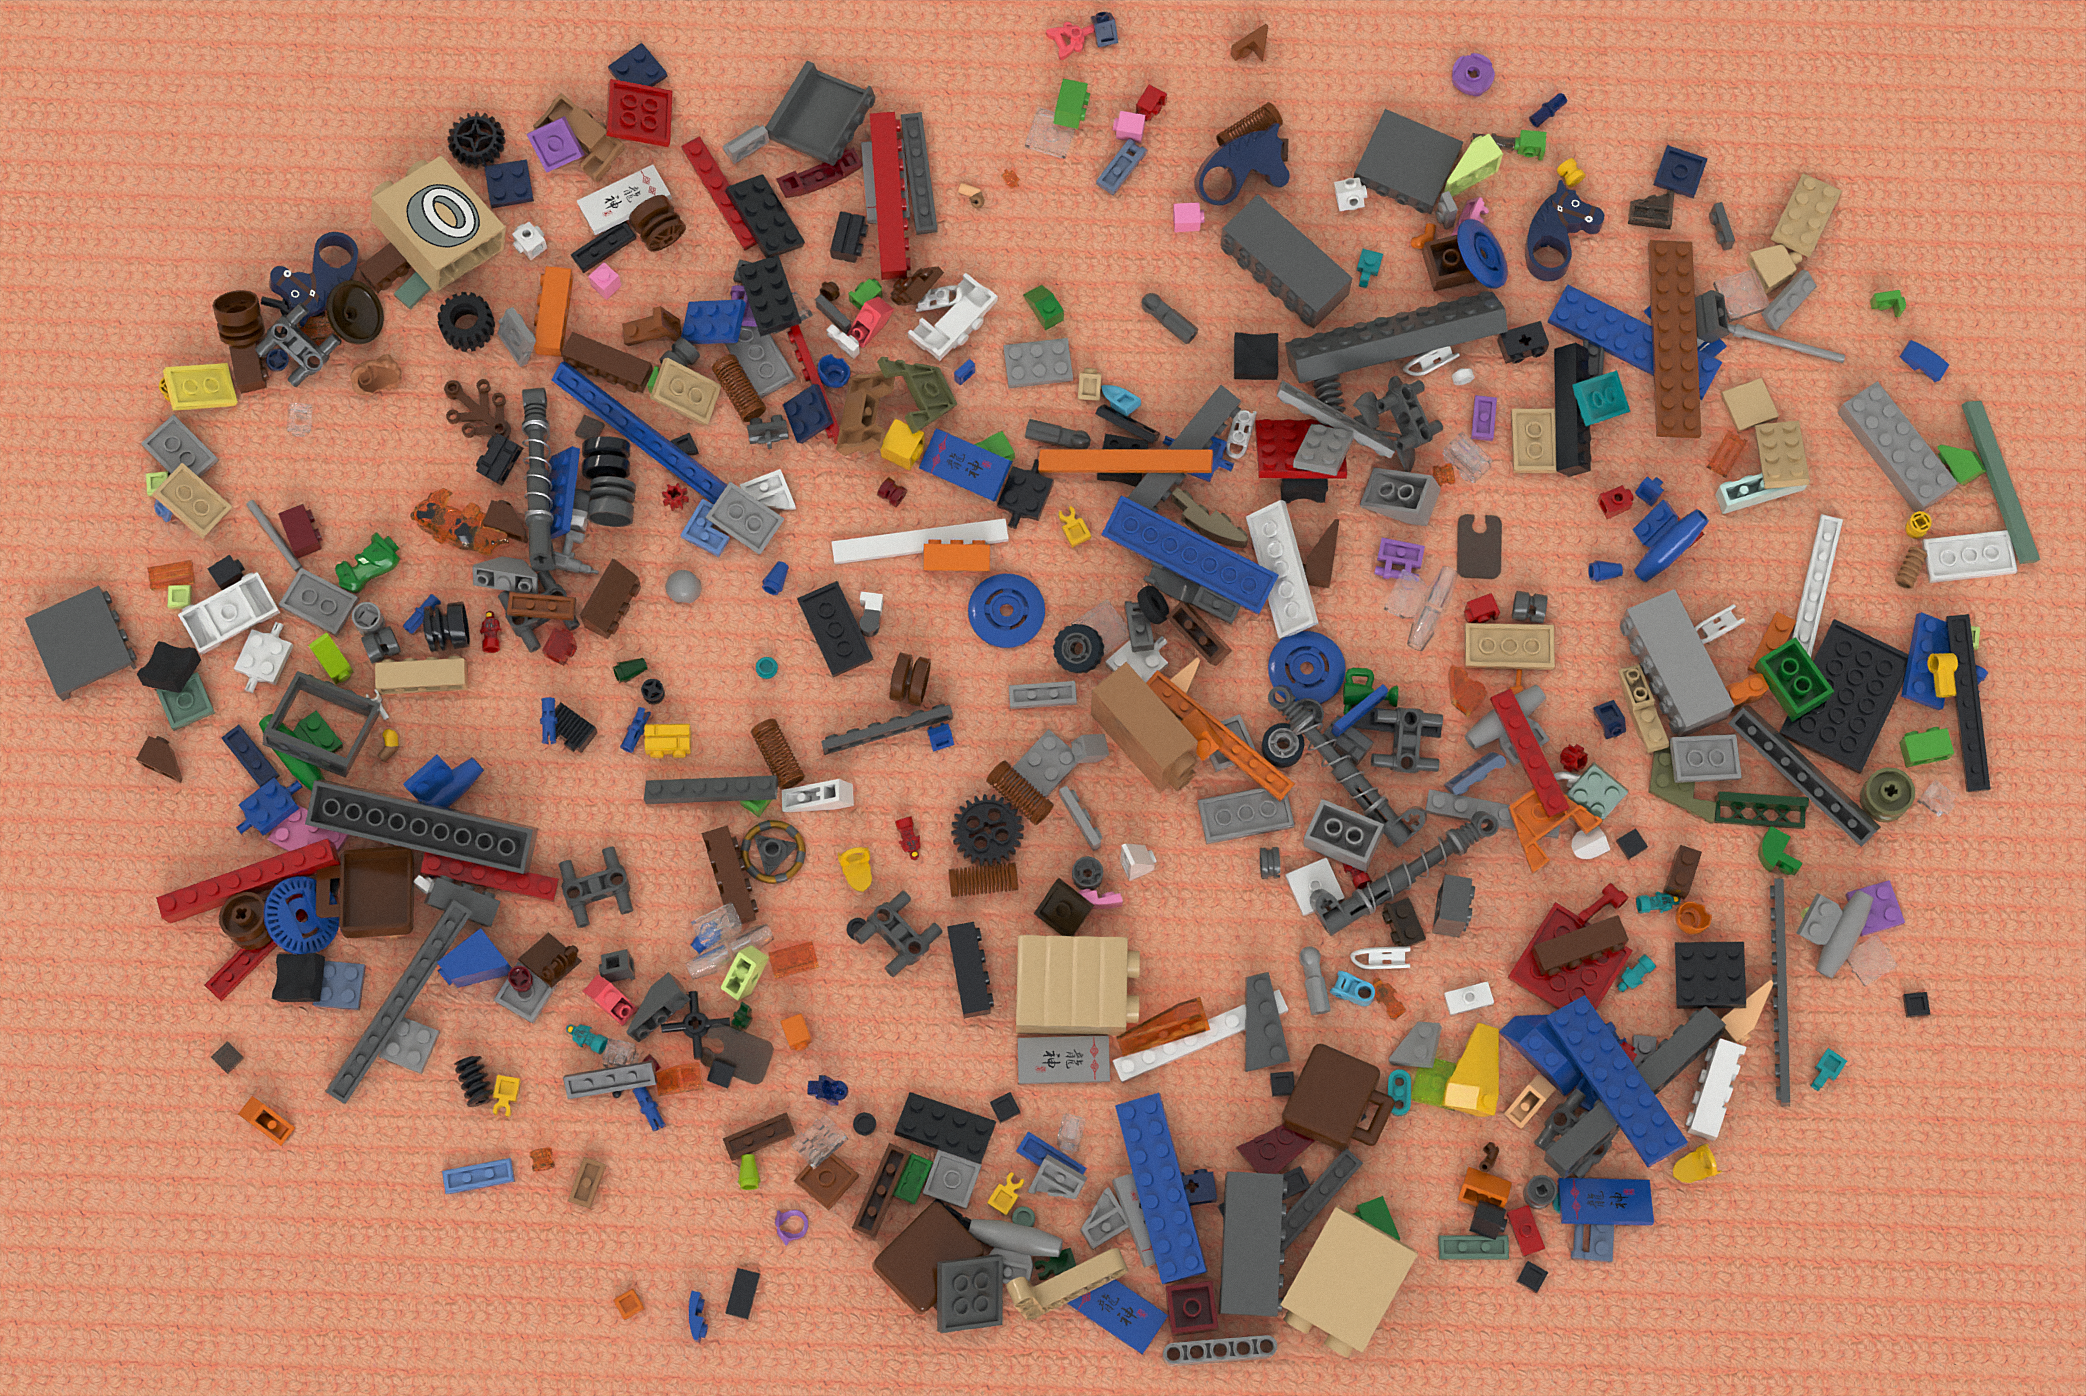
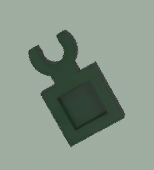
(742, 1017)
(1056, 1264)

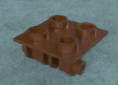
(550, 959)

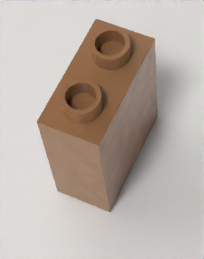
(1145, 729)

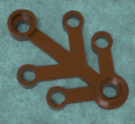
(478, 413)

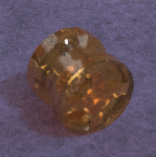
(1444, 474)
(542, 1159)

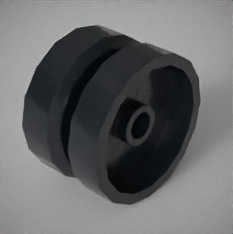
(605, 457)

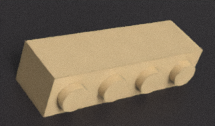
(421, 675)

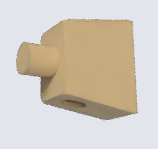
(1774, 266)

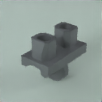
(767, 432)

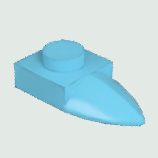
(1121, 399)

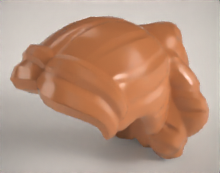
(376, 375)

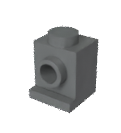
(617, 966)

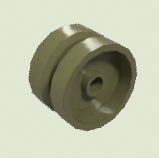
(1883, 783)

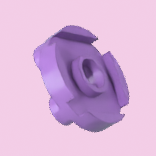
(1471, 63)

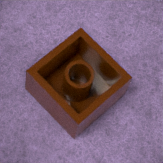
(1446, 263)

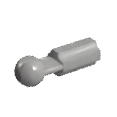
(1314, 983)

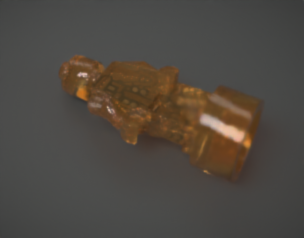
(1384, 993)

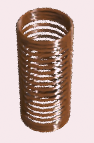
(1270, 116)
(724, 370)
(790, 779)
(1040, 812)
(978, 879)

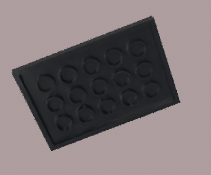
(1865, 685)

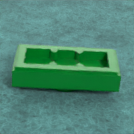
(913, 1179)

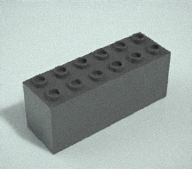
(1285, 261)
(1252, 1244)

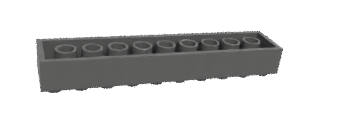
(1396, 336)
(421, 826)

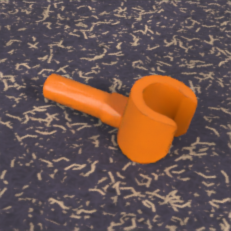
(1518, 688)

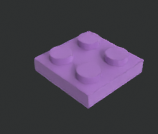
(555, 144)
(1884, 909)

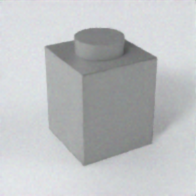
(1090, 748)

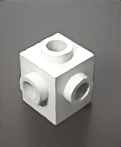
(1350, 194)
(529, 240)

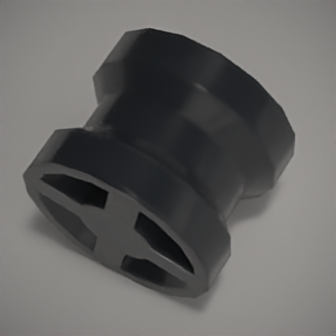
(651, 687)

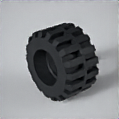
(461, 306)

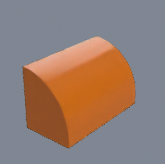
(1484, 1187)

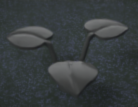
(1370, 418)

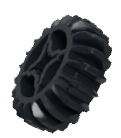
(461, 137)

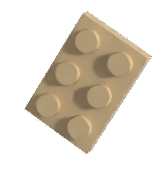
(685, 391)
(1533, 440)
(192, 500)

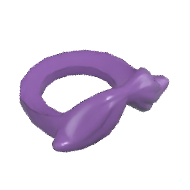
(786, 1236)

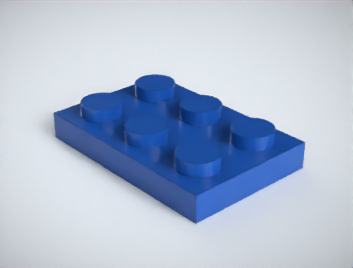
(713, 321)

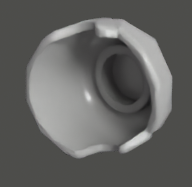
(683, 586)

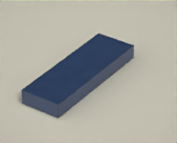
(249, 756)

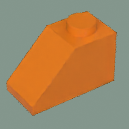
(1205, 735)
(266, 1120)

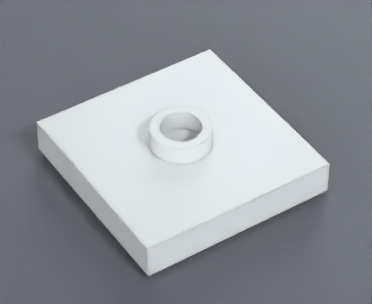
(1311, 878)

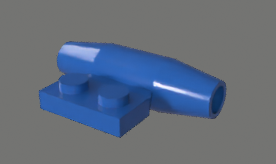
(1666, 538)
(440, 784)

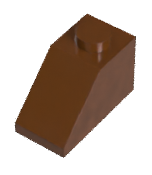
(503, 517)
(160, 758)

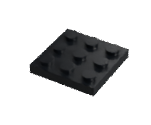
(1710, 975)

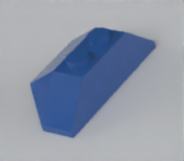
(1543, 1049)

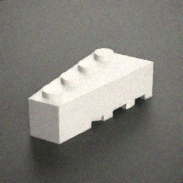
(1714, 1089)

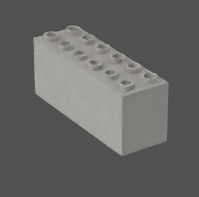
(1676, 664)

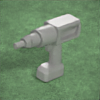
(565, 560)

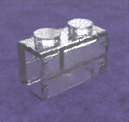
(1467, 457)
(1070, 1133)

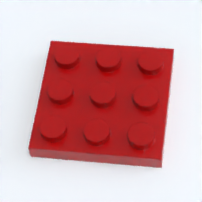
(639, 113)

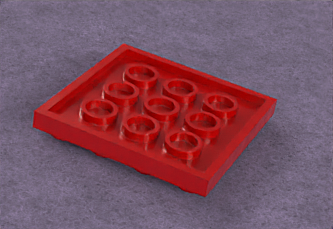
(1278, 445)
(1588, 979)

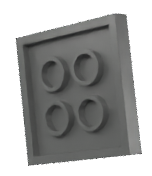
(969, 1293)

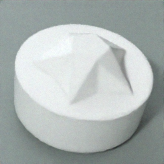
(1462, 376)

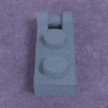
(1121, 167)
(1475, 773)

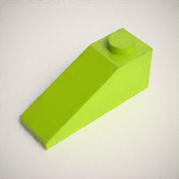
(331, 659)

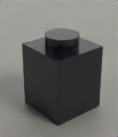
(227, 572)
(1488, 1220)

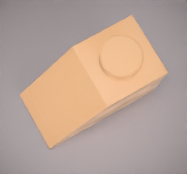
(1530, 1101)

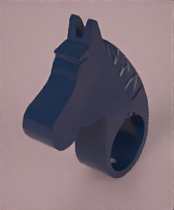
(1249, 151)

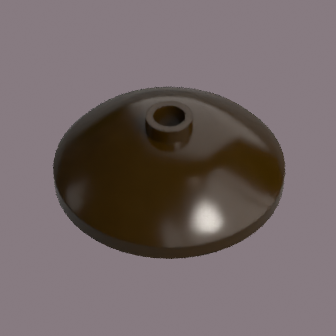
(362, 308)

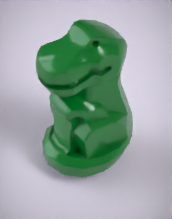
(372, 562)

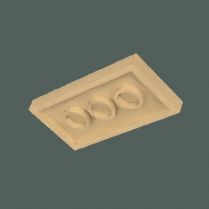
(1806, 215)
(1782, 454)
(1509, 646)

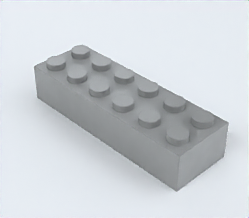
(1897, 447)

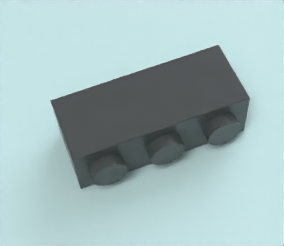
(483, 905)

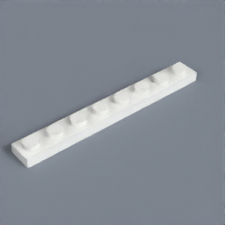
(1220, 1028)

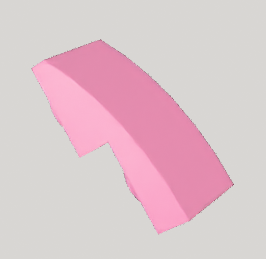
(1108, 900)

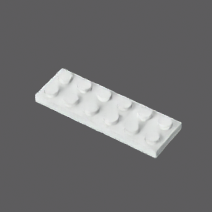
(1279, 553)

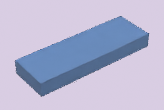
(478, 1176)

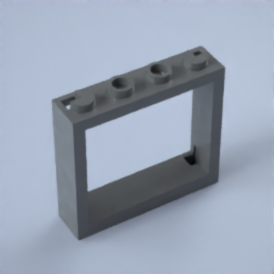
(310, 753)

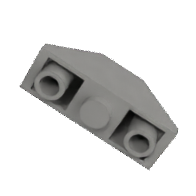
(506, 575)

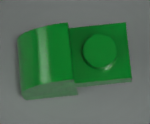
(1771, 852)

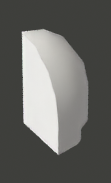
(1590, 845)

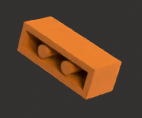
(956, 556)

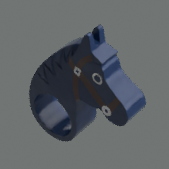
(1556, 218)
(315, 287)

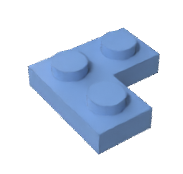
(700, 531)

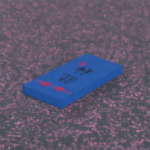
(965, 464)
(1605, 1201)
(1121, 1314)

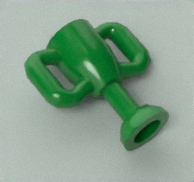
(1355, 692)

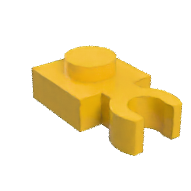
(1074, 530)
(505, 1091)
(1004, 1196)

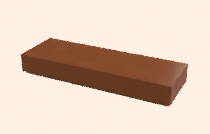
(541, 606)

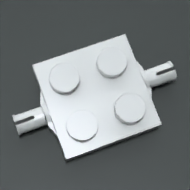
(263, 657)
(1143, 662)

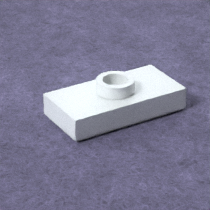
(1468, 998)

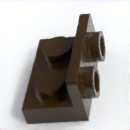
(1403, 922)

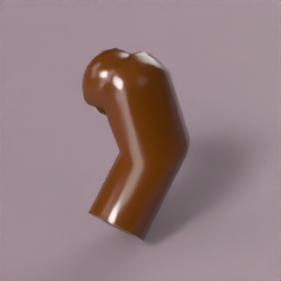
(1489, 1161)

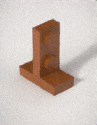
(652, 327)

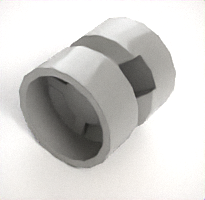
(368, 618)

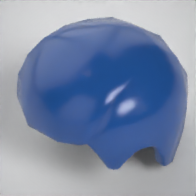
(833, 371)

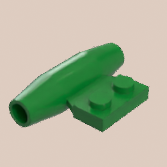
(313, 731)

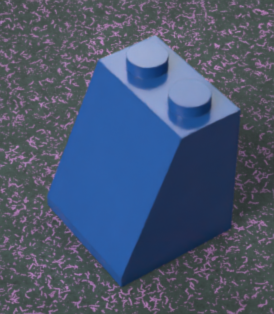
(473, 962)

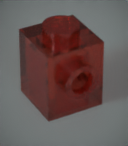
(560, 646)

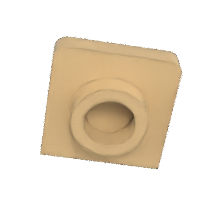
(1089, 384)

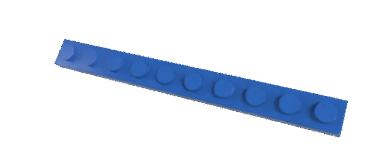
(639, 432)

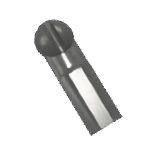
(1169, 317)
(1057, 435)

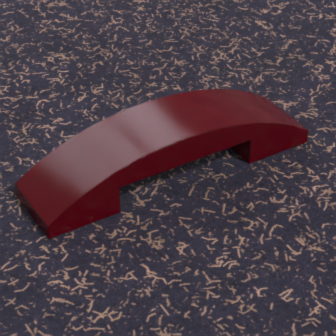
(820, 175)

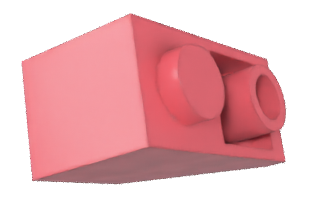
(870, 320)
(610, 999)

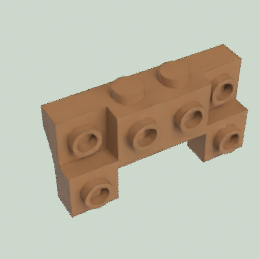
(589, 133)
(860, 412)

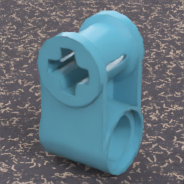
(1351, 989)

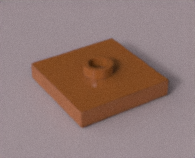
(827, 1180)

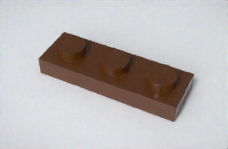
(759, 1136)

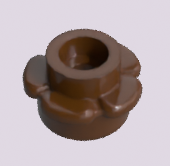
(830, 291)

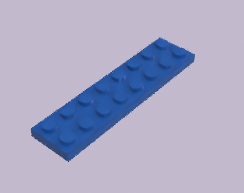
(1617, 333)
(1189, 555)
(1616, 1081)
(1161, 1188)

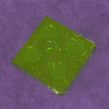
(1431, 1082)

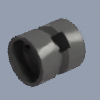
(682, 353)
(1522, 603)
(375, 650)
(1540, 1192)

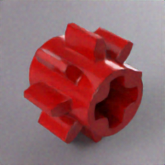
(679, 500)
(1573, 758)

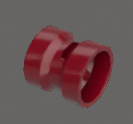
(892, 492)
(517, 976)

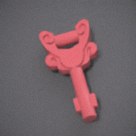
(1074, 33)

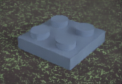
(342, 985)

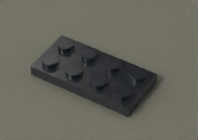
(764, 216)
(769, 295)
(835, 629)
(945, 1128)

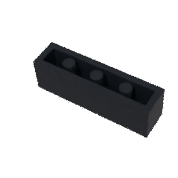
(969, 969)

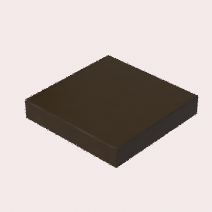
(1064, 909)

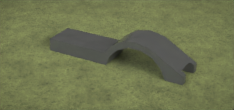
(1192, 593)

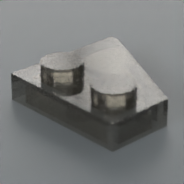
(1652, 211)

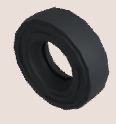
(1153, 604)

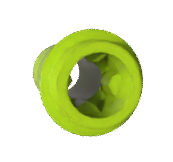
(748, 1175)

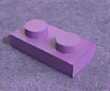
(1483, 418)

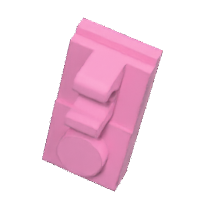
(1472, 211)

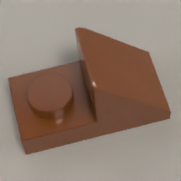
(1254, 41)

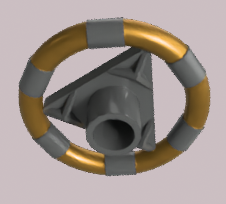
(773, 851)

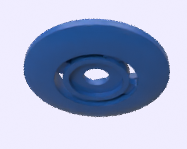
(1490, 270)
(992, 625)
(1306, 648)
(282, 921)

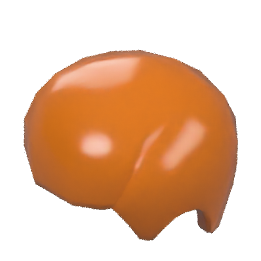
(1692, 918)

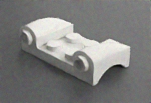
(228, 612)

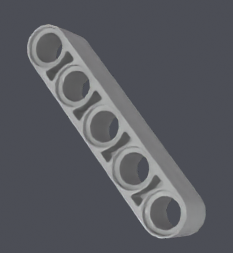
(1230, 1345)

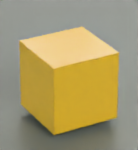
(902, 446)

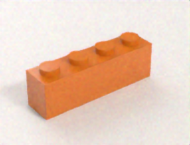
(553, 310)

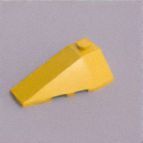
(1476, 1078)

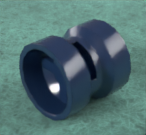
(278, 357)

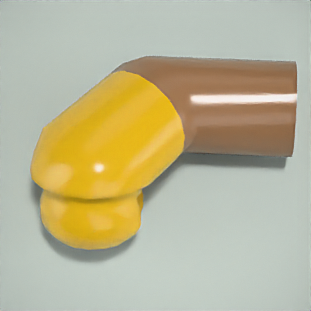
(391, 744)

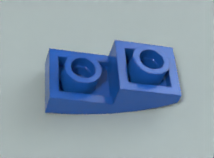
(1922, 358)
(697, 1323)

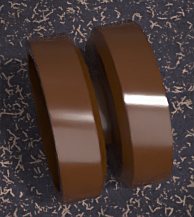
(910, 679)
(243, 920)

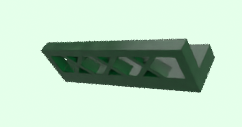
(1764, 802)

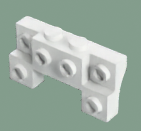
(958, 322)

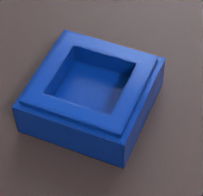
(964, 372)

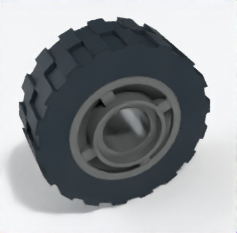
(1065, 648)

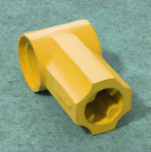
(1943, 667)

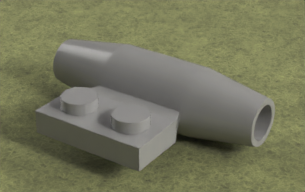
(1490, 727)
(1835, 928)
(1016, 1245)

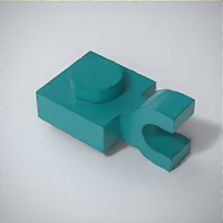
(1369, 265)
(1829, 1067)

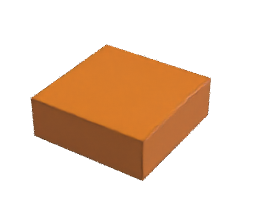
(628, 1304)

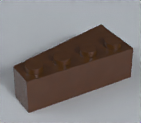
(728, 872)

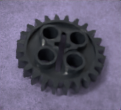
(980, 811)

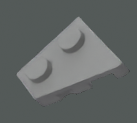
(1418, 1046)
(1057, 1179)
(1104, 1220)

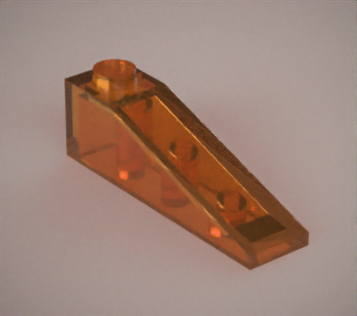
(1168, 1026)

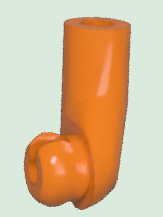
(1418, 242)

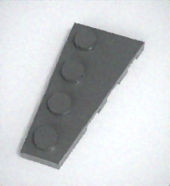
(1264, 1032)

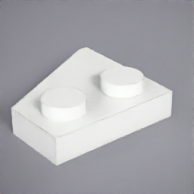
(770, 490)

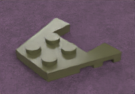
(927, 388)
(1680, 794)

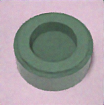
(1024, 1216)

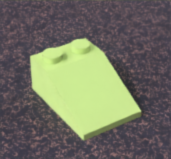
(1477, 164)

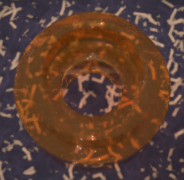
(1010, 178)

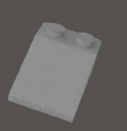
(1401, 495)

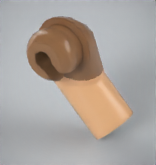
(975, 195)

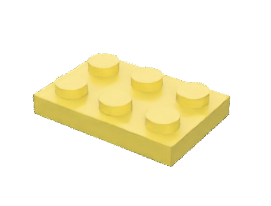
(200, 386)

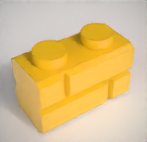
(667, 740)

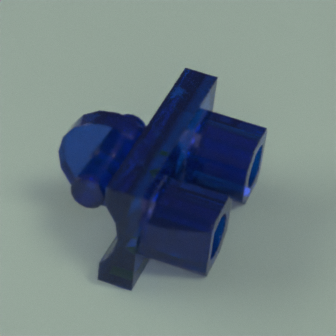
(828, 1090)

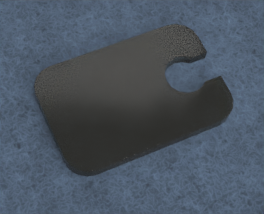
(1479, 552)
(741, 1049)

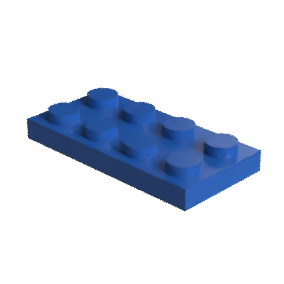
(563, 482)
(1927, 638)

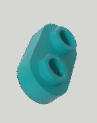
(1400, 1093)

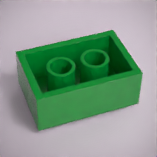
(1794, 679)

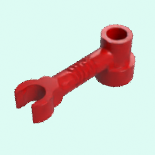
(1611, 895)

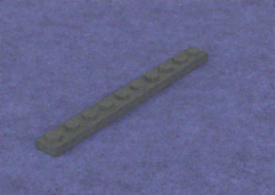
(398, 1001)
(1780, 1001)

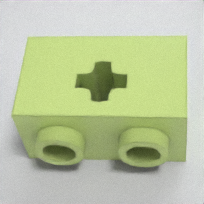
(744, 972)

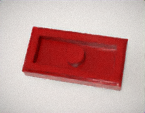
(1525, 1230)

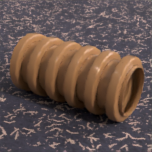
(1911, 567)

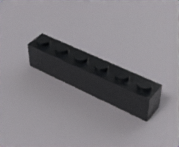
(1572, 435)

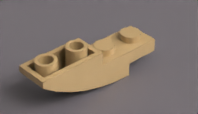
(1642, 709)

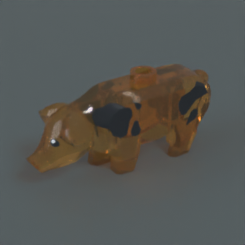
(456, 527)

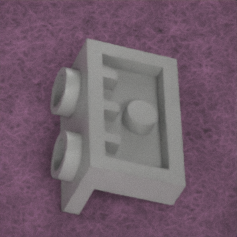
(746, 143)

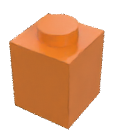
(796, 1032)

